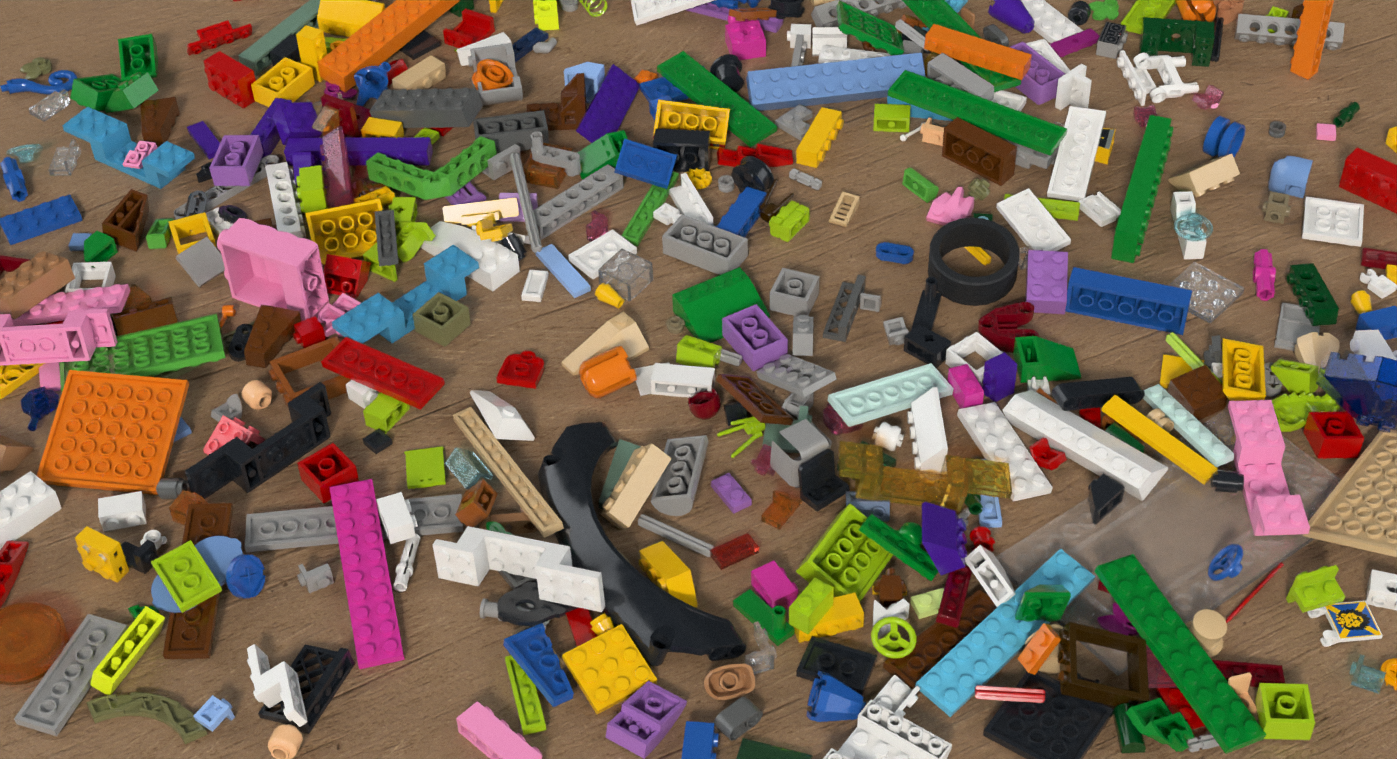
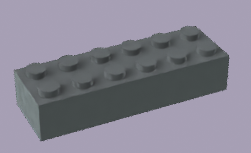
(428, 107)

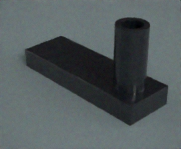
(928, 305)

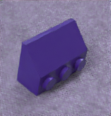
(943, 537)

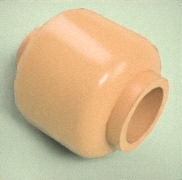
(256, 394)
(285, 742)

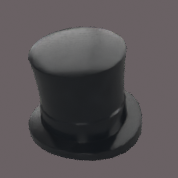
(728, 69)

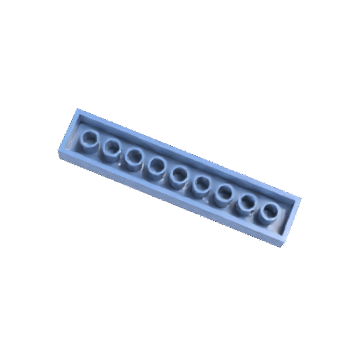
(828, 81)

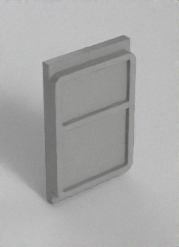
(1291, 326)

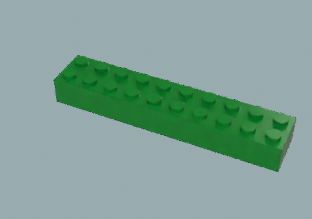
(1142, 189)

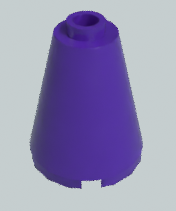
(1012, 14)

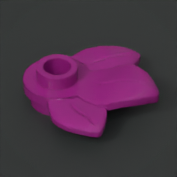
(333, 89)
(1117, 622)

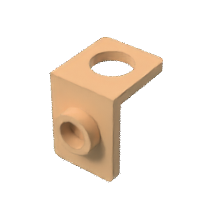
(1241, 685)

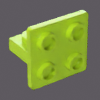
(1316, 589)

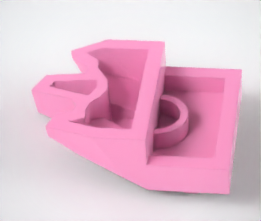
(950, 207)
(332, 312)

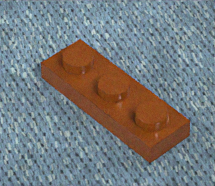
(762, 13)

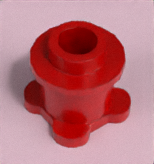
(981, 536)

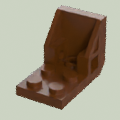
(565, 114)

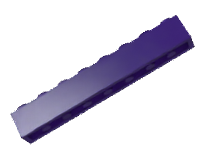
(406, 149)

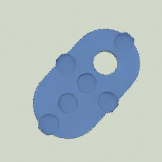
(217, 554)

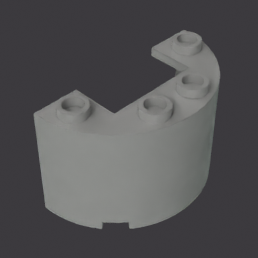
(504, 54)

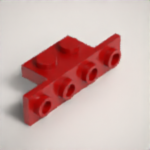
(216, 35)

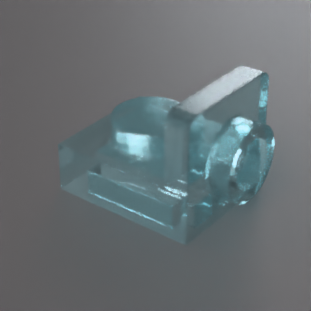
(1366, 677)

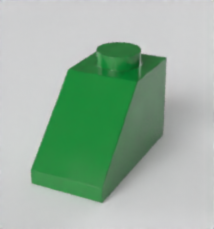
(99, 248)

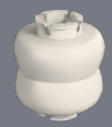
(888, 436)

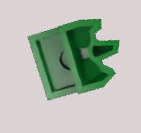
(1160, 724)

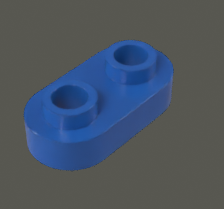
(894, 253)

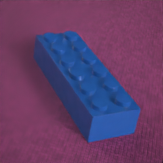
(1128, 300)

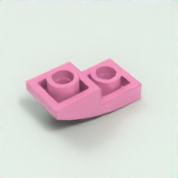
(135, 157)

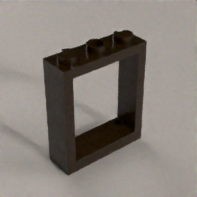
(1095, 692)

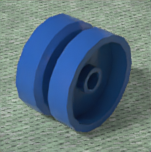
(1223, 137)

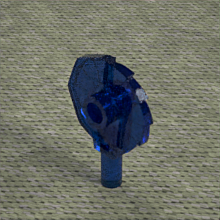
(38, 403)

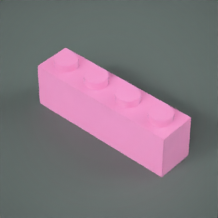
(494, 735)

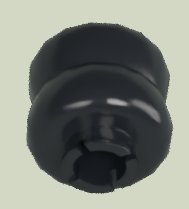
(1079, 13)

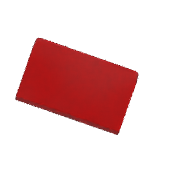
(397, 67)

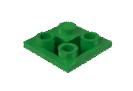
(1043, 603)

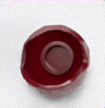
(704, 404)

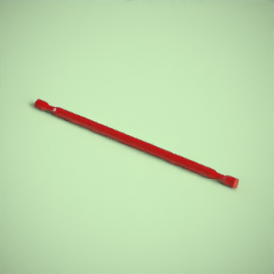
(1254, 592)

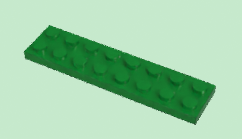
(708, 90)

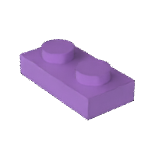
(731, 493)

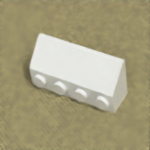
(927, 432)

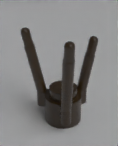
(771, 209)

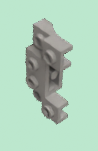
(1027, 157)

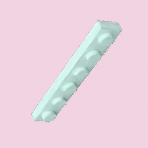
(1189, 426)

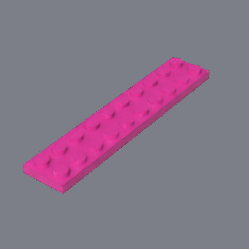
(366, 574)

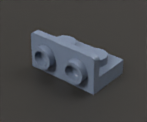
(878, 508)

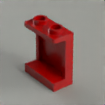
(470, 30)

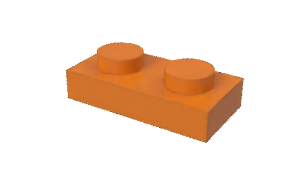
(1039, 648)

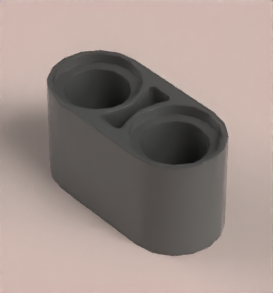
(738, 718)

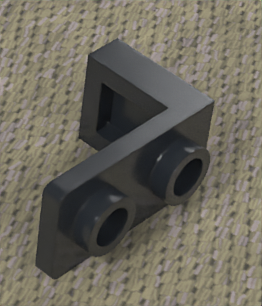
(140, 557)

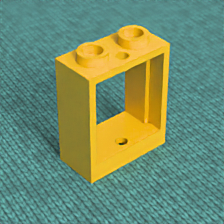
(190, 226)

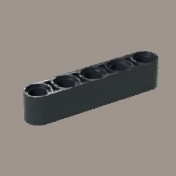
(1096, 393)

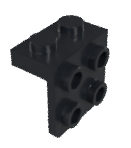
(818, 481)

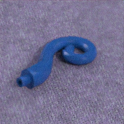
(57, 85)

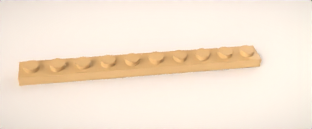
(508, 472)

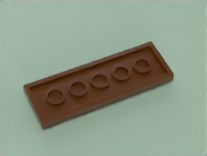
(939, 641)

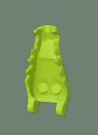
(1294, 409)

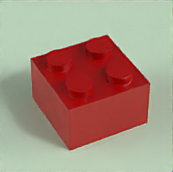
(1333, 435)
(327, 469)

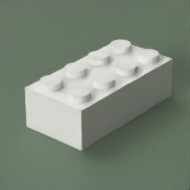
(25, 506)

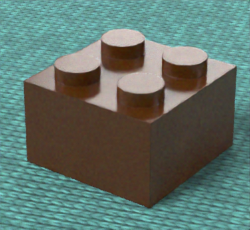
(1198, 392)

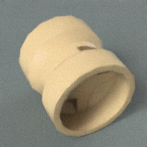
(1159, 418)

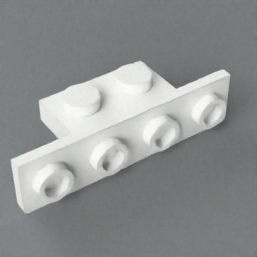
(1138, 79)

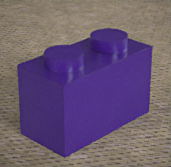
(999, 377)

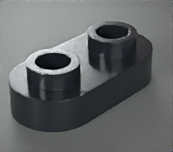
(239, 340)

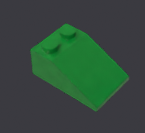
(138, 55)
(94, 90)
(131, 93)

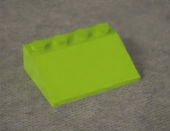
(845, 556)

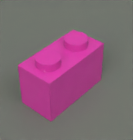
(966, 387)
(773, 585)

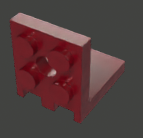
(351, 116)

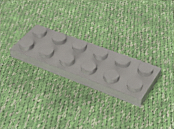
(69, 676)

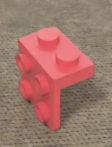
(228, 430)

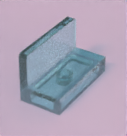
(467, 467)

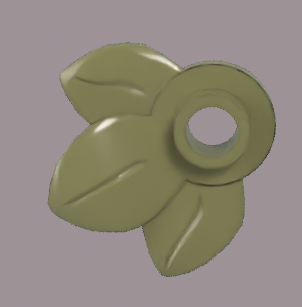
(37, 67)

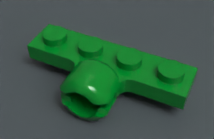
(901, 543)

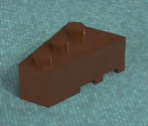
(158, 118)
(128, 220)
(269, 333)

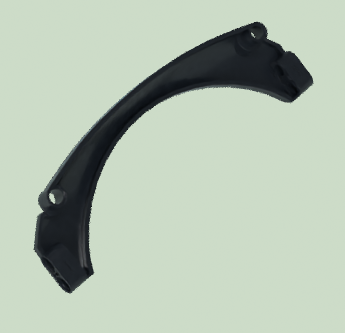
(649, 614)

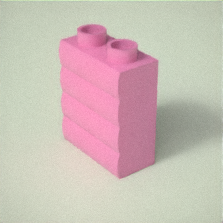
(273, 268)

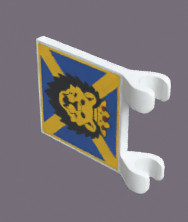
(1348, 621)

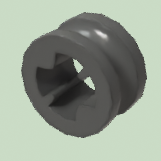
(1277, 129)

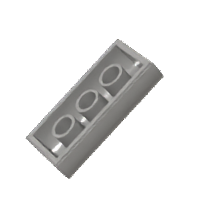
(679, 482)

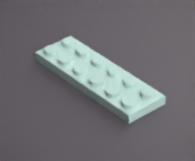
(887, 394)

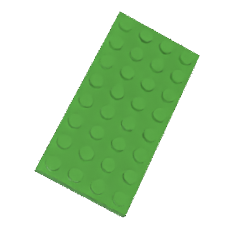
(156, 350)

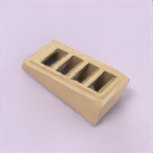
(845, 198)

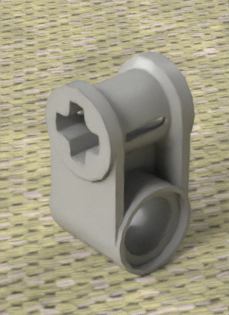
(794, 401)

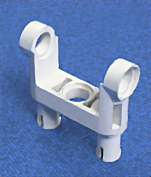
(1166, 67)

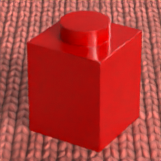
(309, 332)

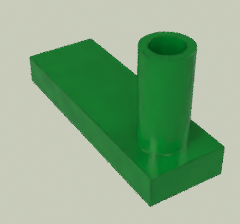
(769, 618)

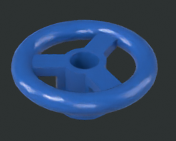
(1229, 565)

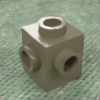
(1276, 208)

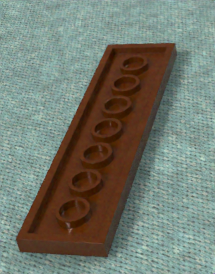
(192, 632)

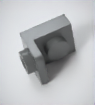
(1214, 354)

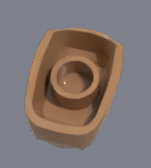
(729, 681)

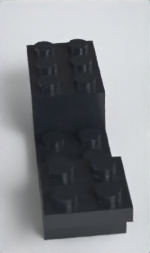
(255, 466)

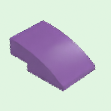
(645, 719)

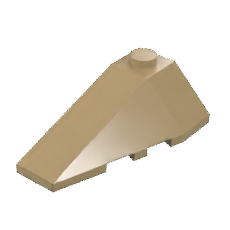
(615, 332)

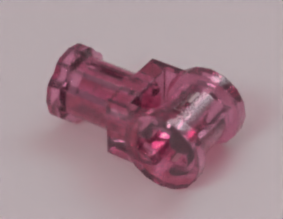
(1142, 114)

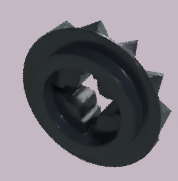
(231, 213)

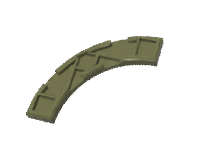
(150, 706)

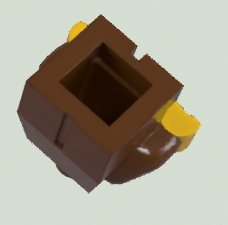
(889, 588)

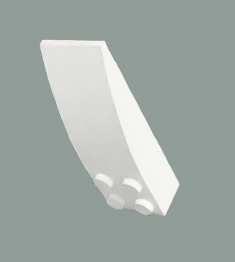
(495, 261)

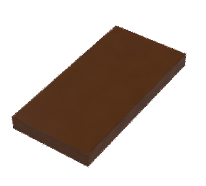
(754, 399)

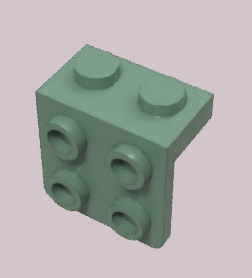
(772, 432)

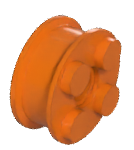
(492, 75)

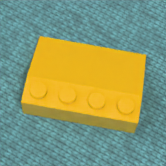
(344, 229)

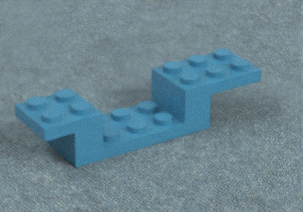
(112, 142)
(395, 319)

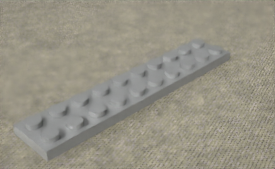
(318, 525)

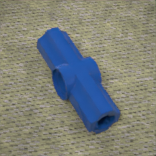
(14, 179)

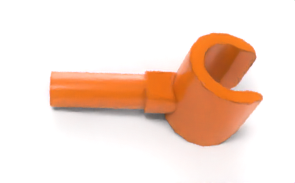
(227, 310)

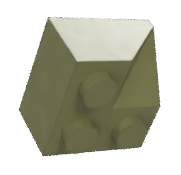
(441, 319)

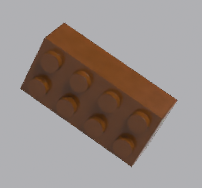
(979, 151)

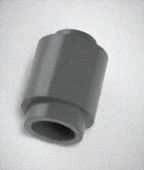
(171, 487)

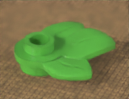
(1105, 9)

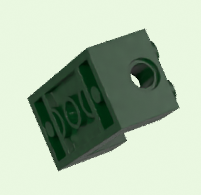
(1195, 38)

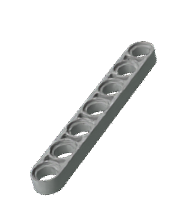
(223, 195)

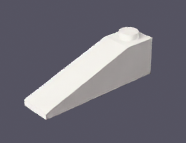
(501, 417)

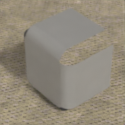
(807, 440)

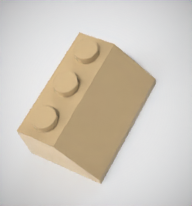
(1206, 175)

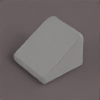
(870, 302)

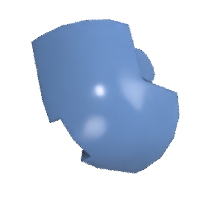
(1290, 176)

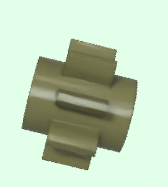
(978, 189)

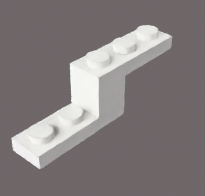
(276, 685)

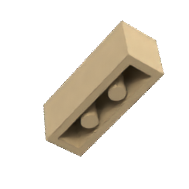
(421, 76)

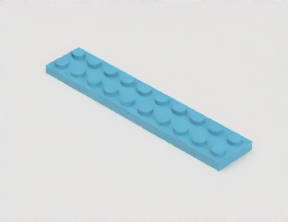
(997, 638)

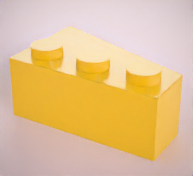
(668, 572)

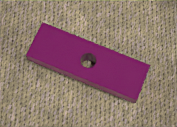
(1075, 42)

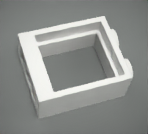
(84, 271)
(965, 347)

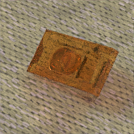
(327, 120)
(780, 509)

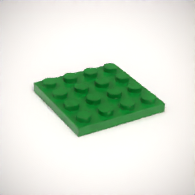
(869, 29)

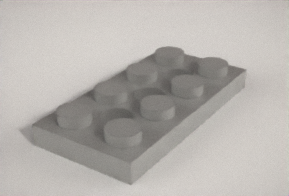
(796, 375)

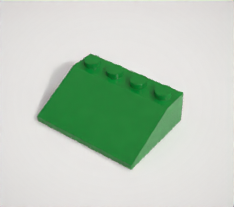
(714, 299)

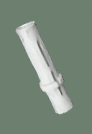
(402, 579)

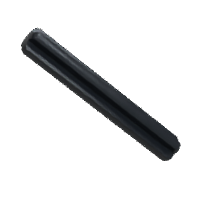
(1218, 29)

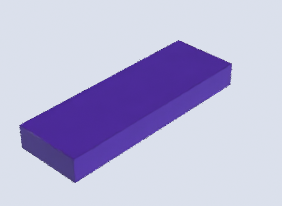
(204, 138)

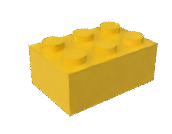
(284, 80)

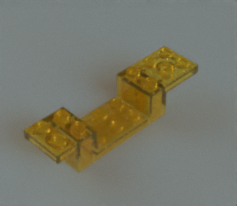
(915, 487)

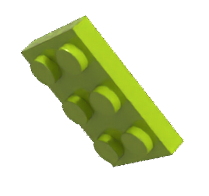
(186, 576)

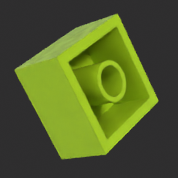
(311, 189)
(1285, 711)

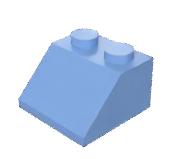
(593, 73)

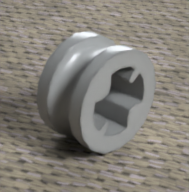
(726, 183)

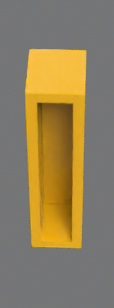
(819, 137)

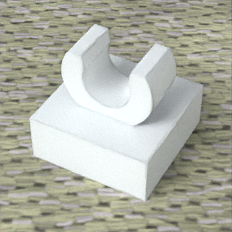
(1034, 385)

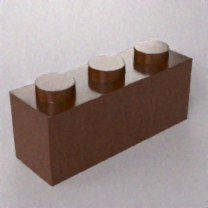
(146, 316)

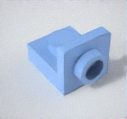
(214, 712)

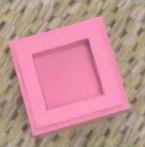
(1326, 132)

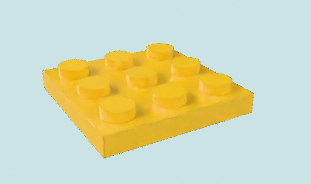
(608, 668)

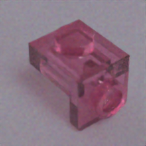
(1210, 99)
(597, 227)
(762, 463)

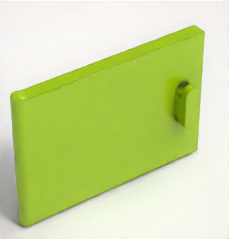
(425, 467)

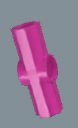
(1264, 275)

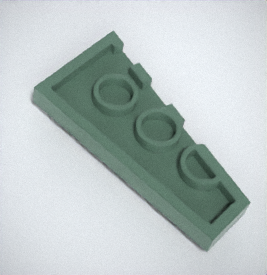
(621, 457)

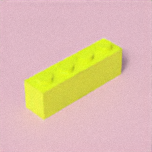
(127, 651)

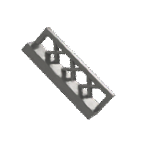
(848, 312)

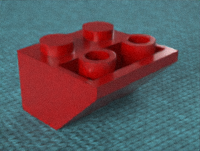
(345, 275)

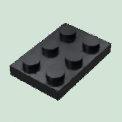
(842, 662)

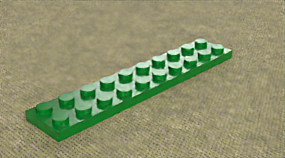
(942, 14)
(980, 112)
(1180, 654)

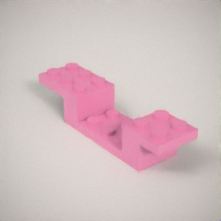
(54, 343)
(1259, 457)

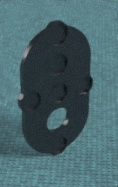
(529, 593)

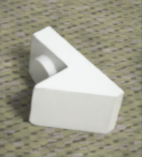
(898, 609)

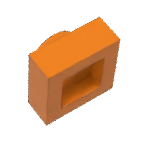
(645, 76)

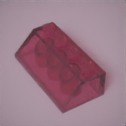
(337, 169)

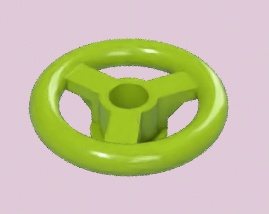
(889, 647)

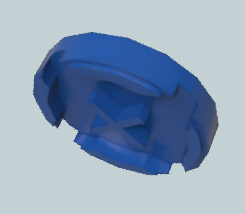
(245, 576)

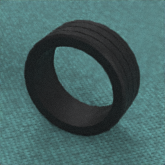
(976, 233)

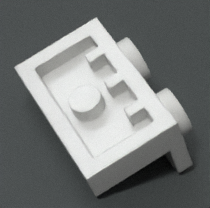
(897, 696)

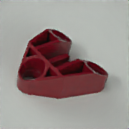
(1001, 325)

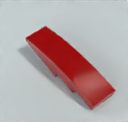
(769, 155)
(11, 560)

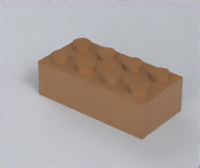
(33, 283)

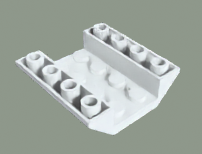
(889, 736)

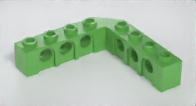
(431, 184)

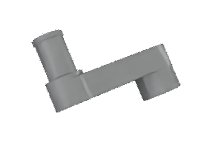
(555, 156)

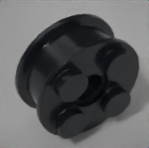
(787, 8)
(752, 174)

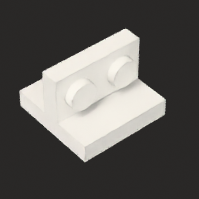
(828, 37)
(1073, 89)

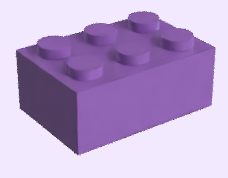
(236, 160)
(1047, 281)
(754, 337)

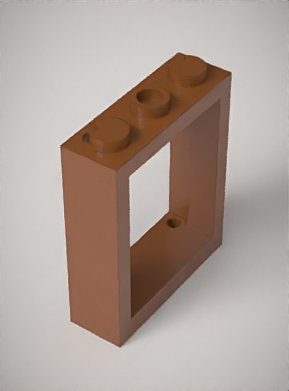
(302, 358)

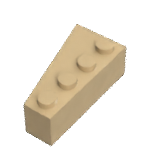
(635, 485)

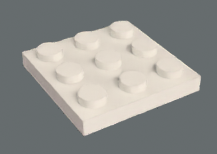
(1333, 221)

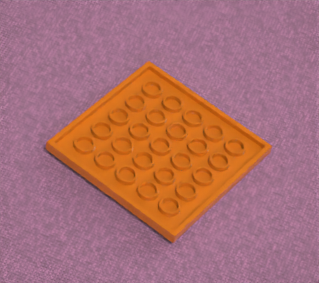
(113, 432)

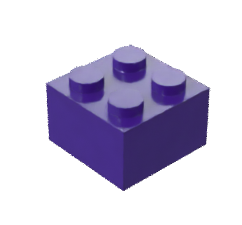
(295, 121)

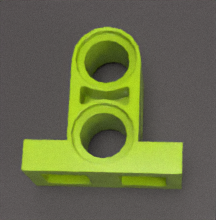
(411, 238)

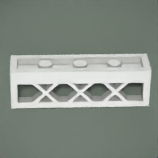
(689, 201)

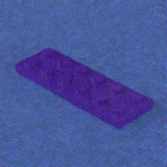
(608, 105)

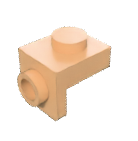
(932, 133)

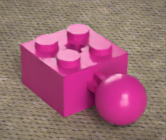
(745, 38)

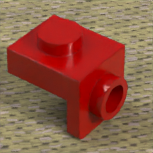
(1045, 456)

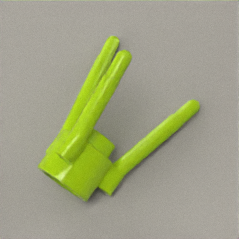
(751, 426)

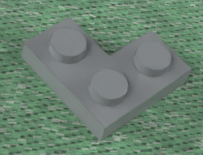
(794, 121)

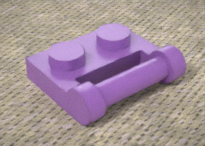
(463, 197)

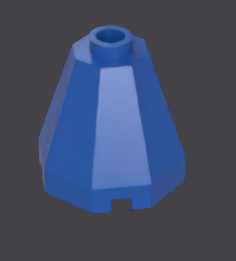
(833, 700)

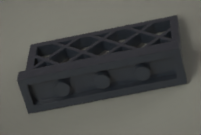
(322, 690)

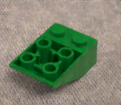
(601, 152)
(1044, 358)

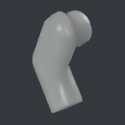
(544, 47)

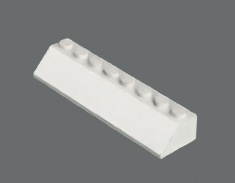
(1084, 443)

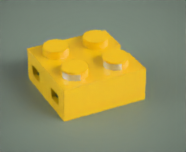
(101, 554)

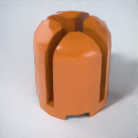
(1193, 9)
(606, 372)

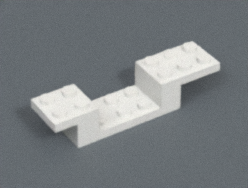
(547, 562)

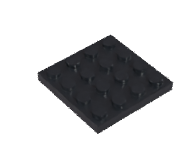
(1048, 730)

